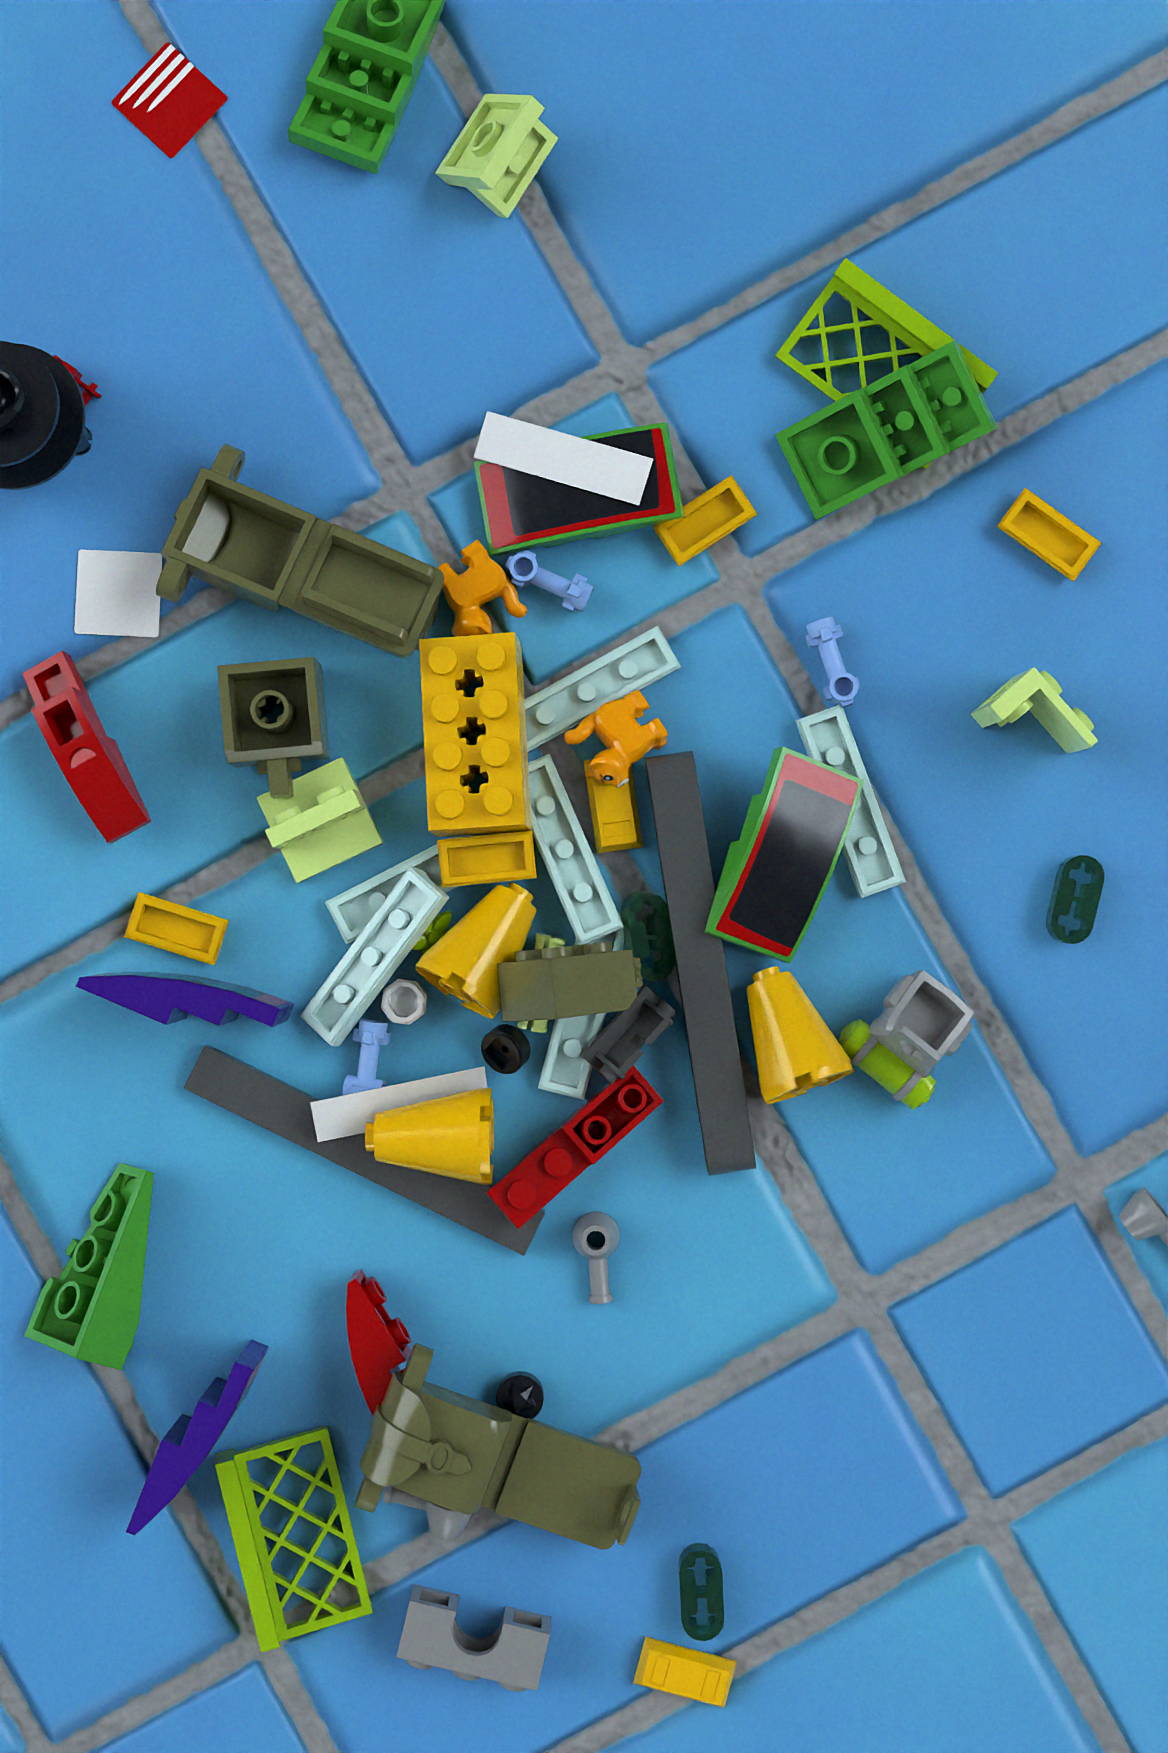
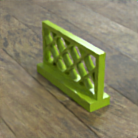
(884, 311)
(252, 1547)

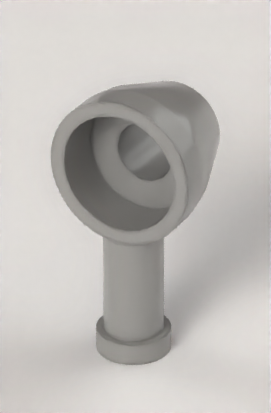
(1145, 1217)
(597, 1255)
(442, 1522)

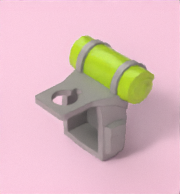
(909, 1037)

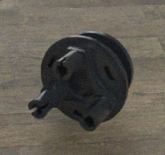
(38, 417)

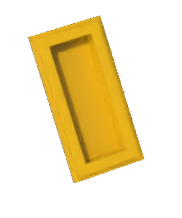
(706, 521)
(1049, 534)
(614, 814)
(486, 859)
(176, 928)
(684, 1672)

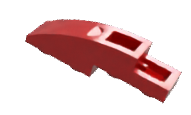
(83, 749)
(574, 1147)
(374, 1338)

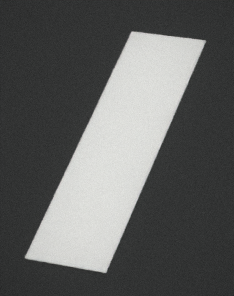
(563, 458)
(349, 1113)

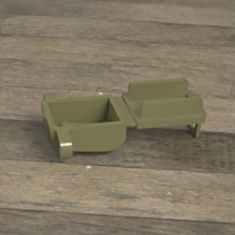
(296, 561)
(485, 1456)

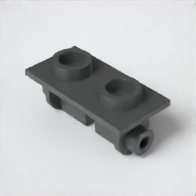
(620, 1042)

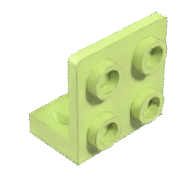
(1041, 697)

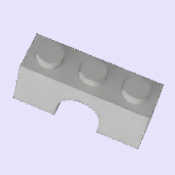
(509, 1655)

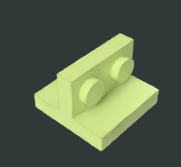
(499, 151)
(322, 821)

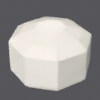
(404, 1001)

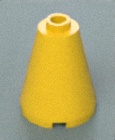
(468, 954)
(791, 1038)
(438, 1136)

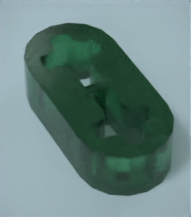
(1086, 902)
(658, 933)
(691, 1591)

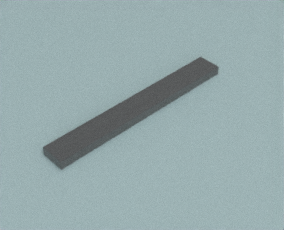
(289, 1115)

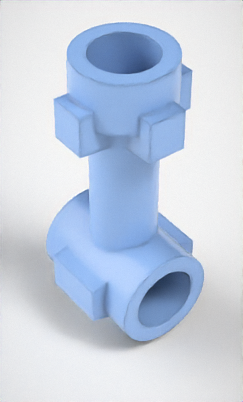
(525, 571)
(841, 685)
(371, 1035)

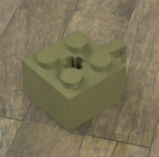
(277, 747)
(568, 982)

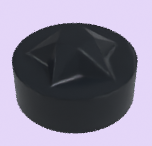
(505, 1049)
(520, 1394)

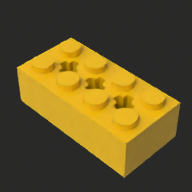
(450, 715)

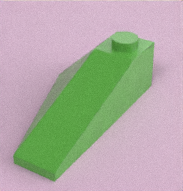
(98, 1296)

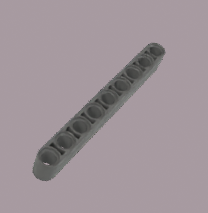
(700, 963)

